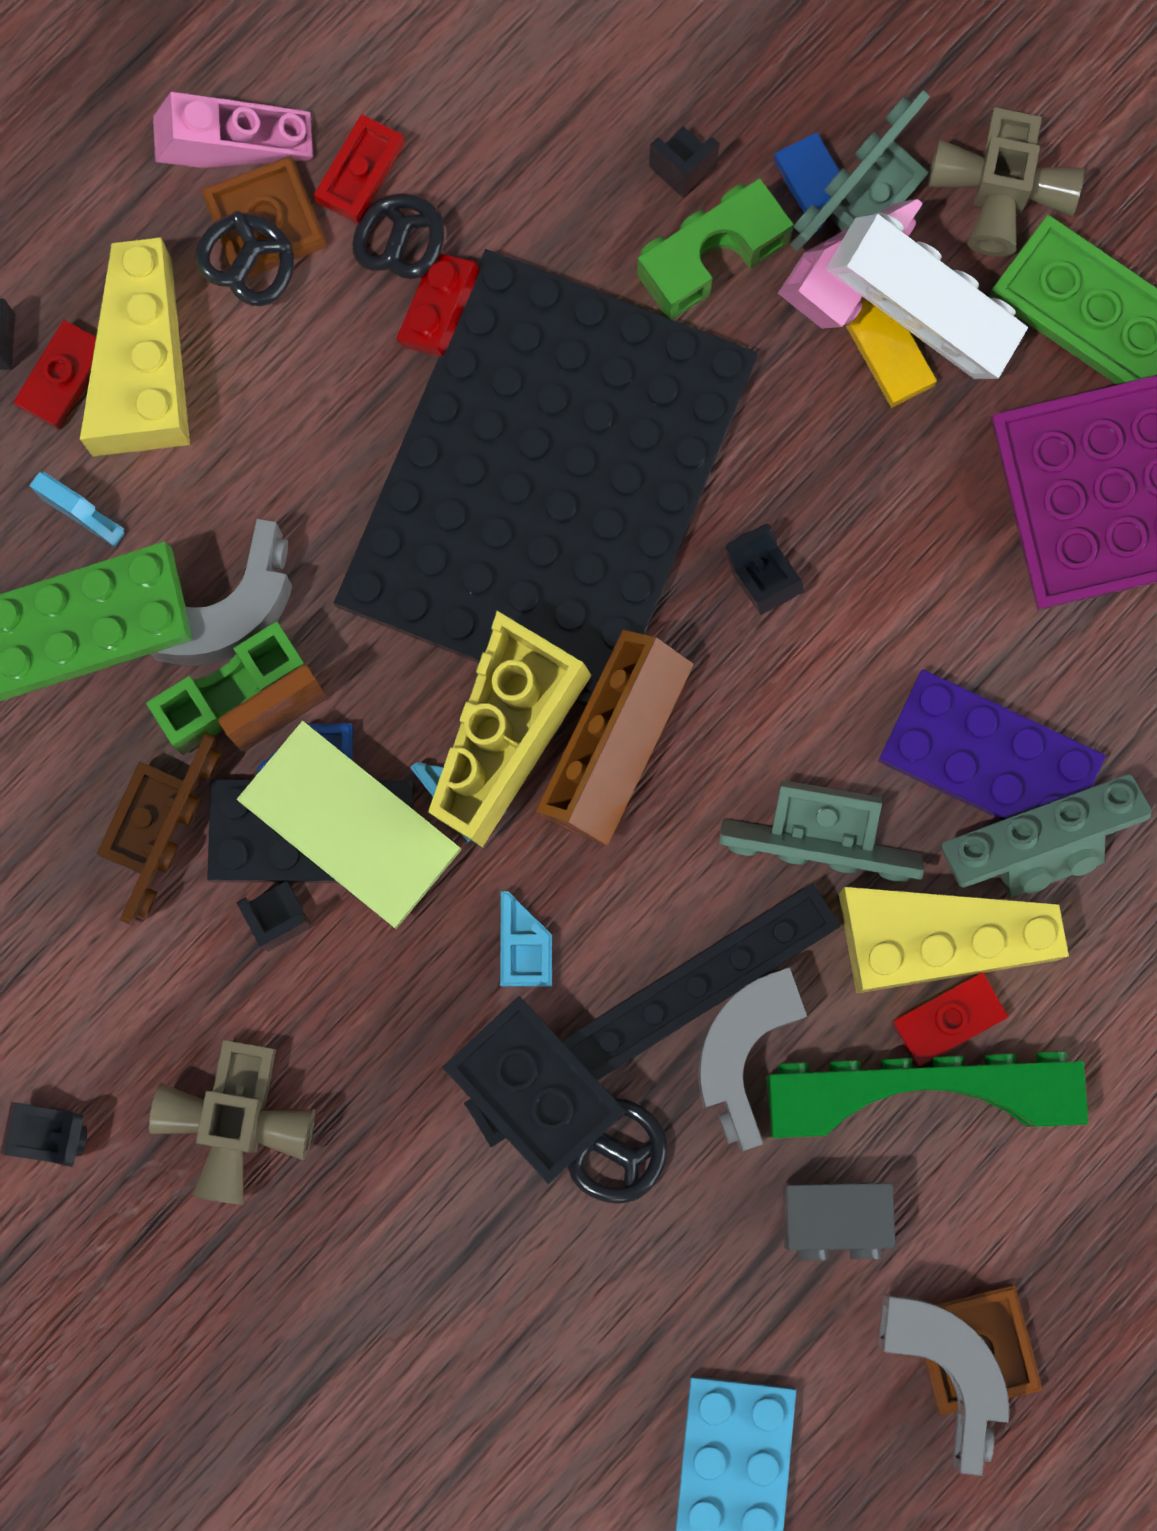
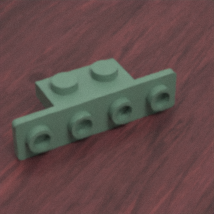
(879, 180)
(824, 828)
(1049, 840)

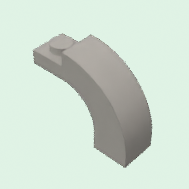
(246, 611)
(738, 1025)
(931, 1332)

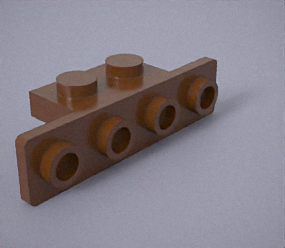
(148, 821)

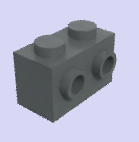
(838, 1218)

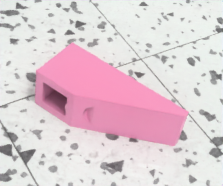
(228, 132)
(819, 292)

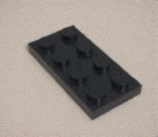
(251, 851)

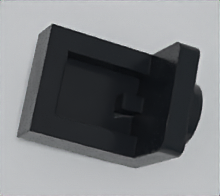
(763, 569)
(44, 1134)

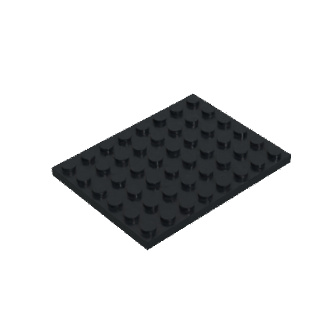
(546, 470)

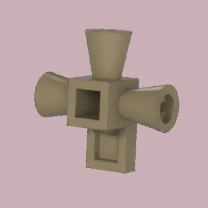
(1005, 179)
(232, 1120)

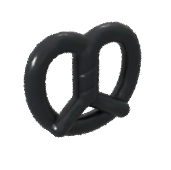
(399, 235)
(247, 257)
(627, 1158)

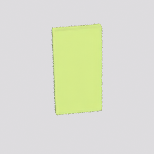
(349, 824)

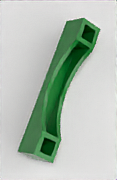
(1032, 1093)

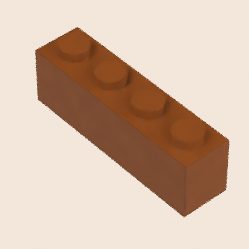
(615, 737)

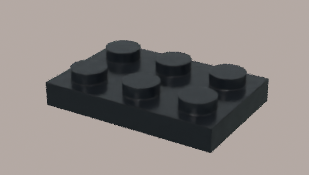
(534, 1089)

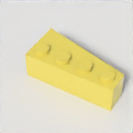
(137, 362)
(504, 728)
(934, 937)

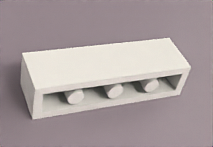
(927, 296)

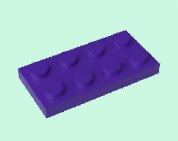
(984, 751)

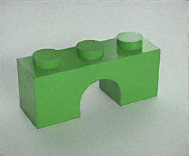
(745, 222)
(196, 705)

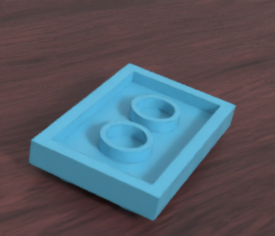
(735, 1456)

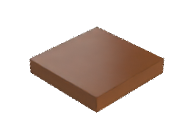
(274, 194)
(272, 708)
(1001, 1325)

